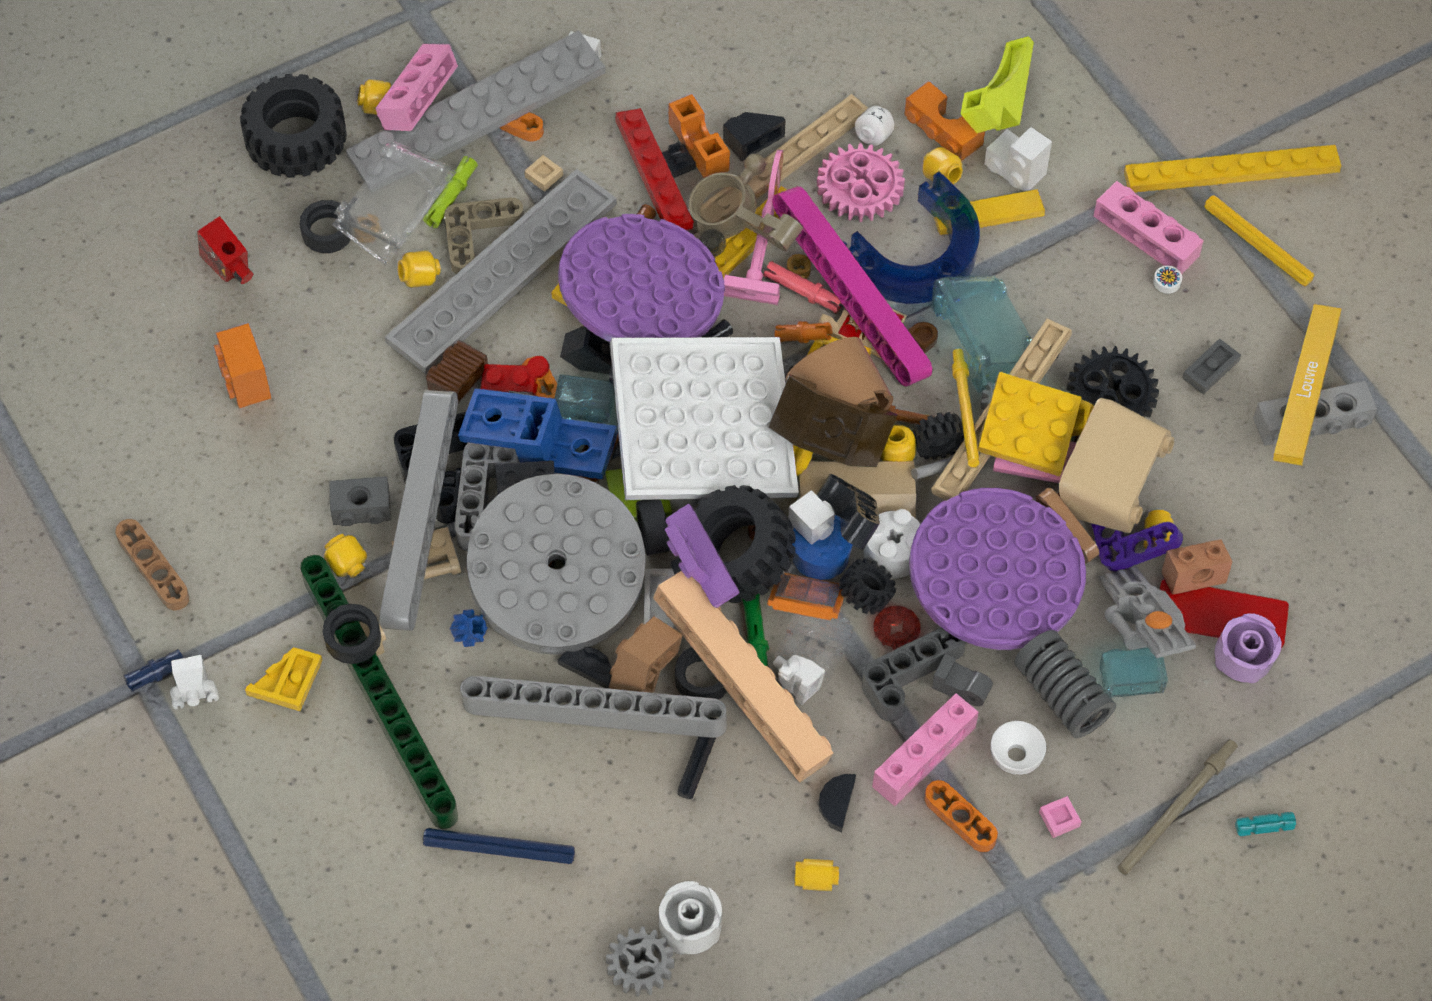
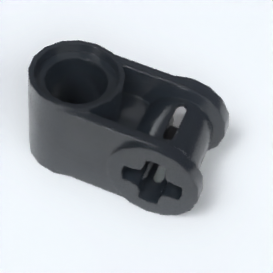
(449, 495)

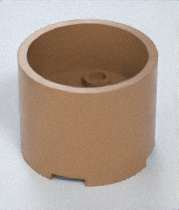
(845, 372)

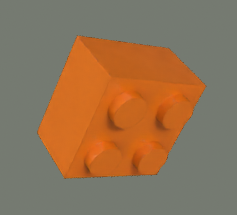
(242, 366)

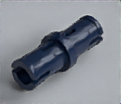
(151, 671)

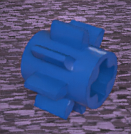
(468, 628)

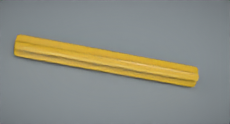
(1259, 240)

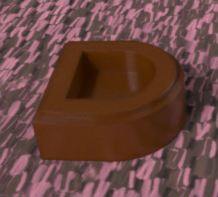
(925, 335)

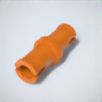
(804, 332)

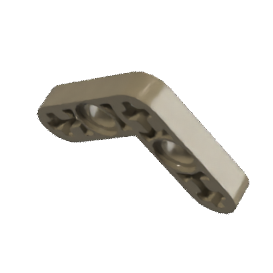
(470, 221)

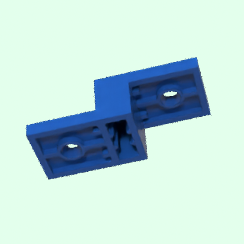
(538, 432)

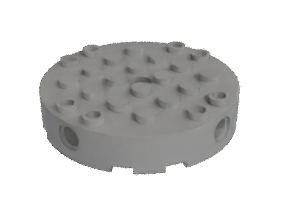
(545, 522)

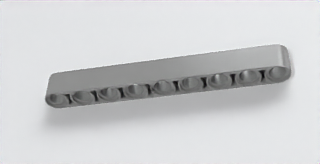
(418, 510)
(605, 715)

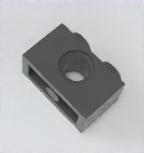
(346, 493)

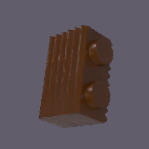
(458, 370)

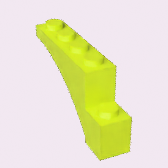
(1002, 100)

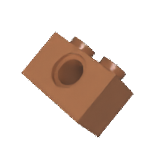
(1196, 566)

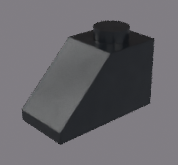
(752, 133)
(587, 351)

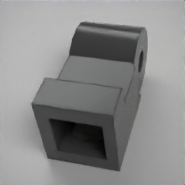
(955, 678)

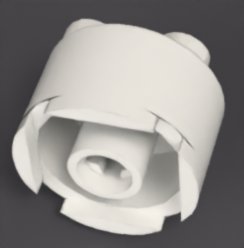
(893, 542)
(692, 934)

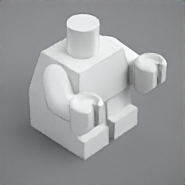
(799, 676)
(191, 682)

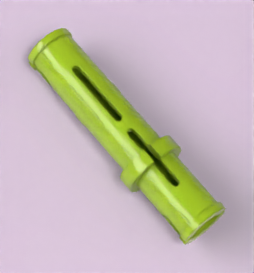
(450, 192)

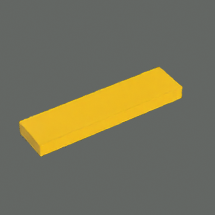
(1004, 209)

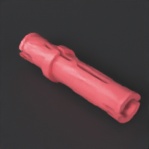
(802, 286)

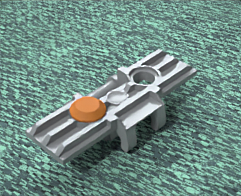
(1156, 616)

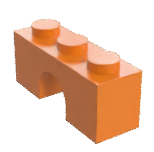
(926, 110)
(689, 125)

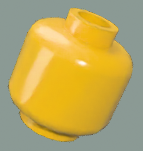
(371, 94)
(943, 161)
(418, 269)
(900, 445)
(345, 555)

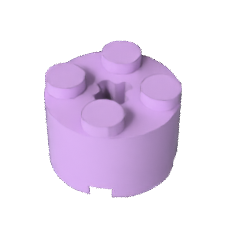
(1233, 653)

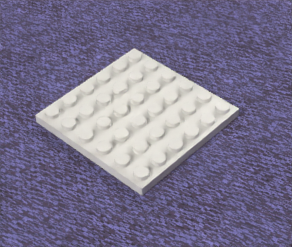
(700, 416)

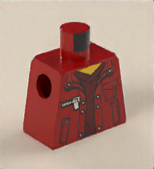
(224, 251)

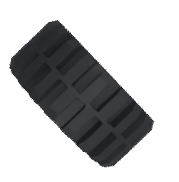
(287, 99)
(771, 545)

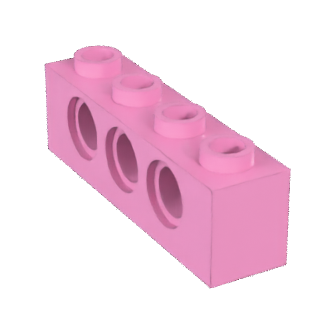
(416, 87)
(1148, 227)
(925, 749)

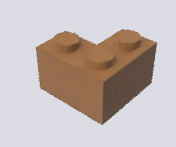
(644, 656)

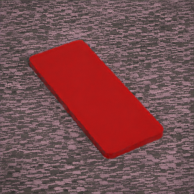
(1210, 609)

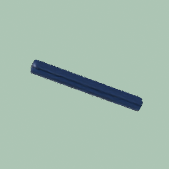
(499, 846)

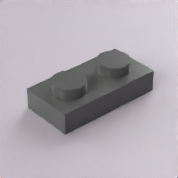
(1211, 366)

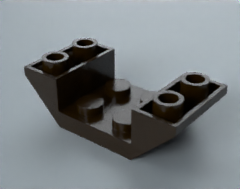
(831, 424)

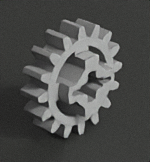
(634, 949)

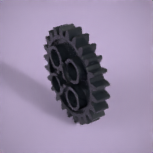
(1135, 381)

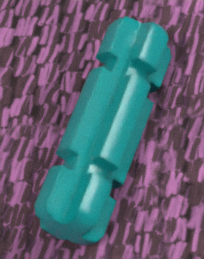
(1265, 823)

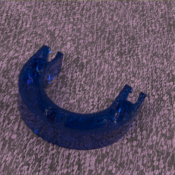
(916, 283)

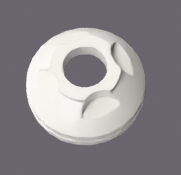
(1022, 736)

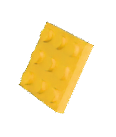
(1029, 424)

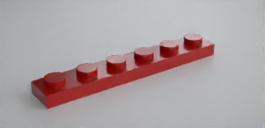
(653, 168)

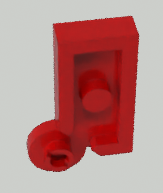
(515, 377)

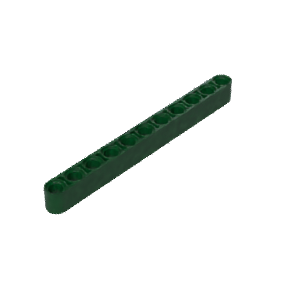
(383, 700)

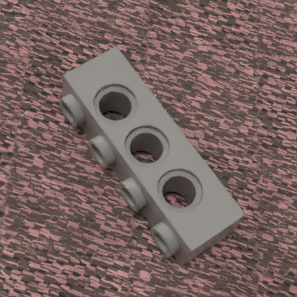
(1352, 398)

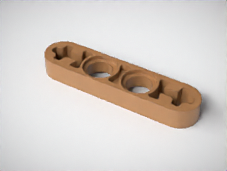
(152, 564)

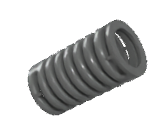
(1064, 683)

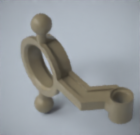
(779, 232)

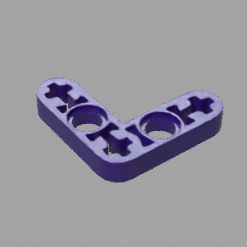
(1126, 545)

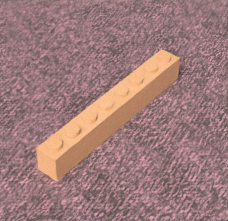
(744, 676)

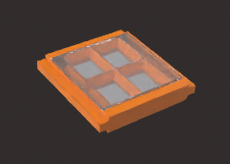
(807, 597)

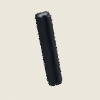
(695, 766)

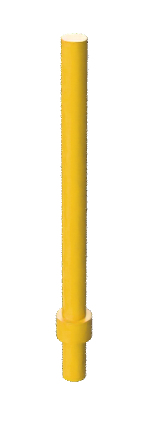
(961, 372)

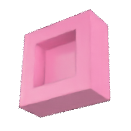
(1060, 817)

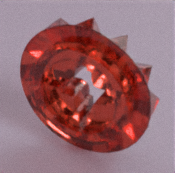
(893, 616)

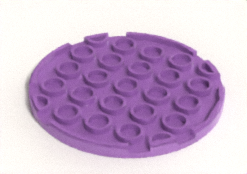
(640, 279)
(996, 568)

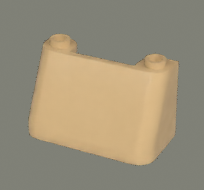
(1112, 465)

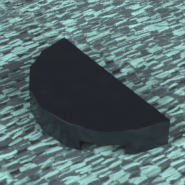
(589, 664)
(835, 800)

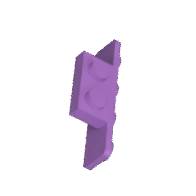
(699, 556)

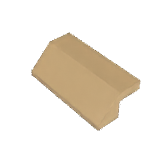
(887, 483)

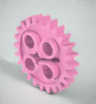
(858, 175)

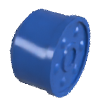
(824, 557)

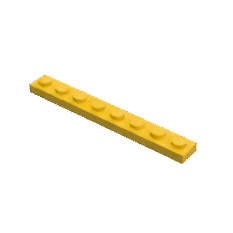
(1232, 168)

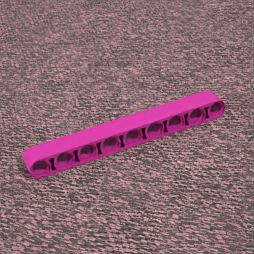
(854, 288)

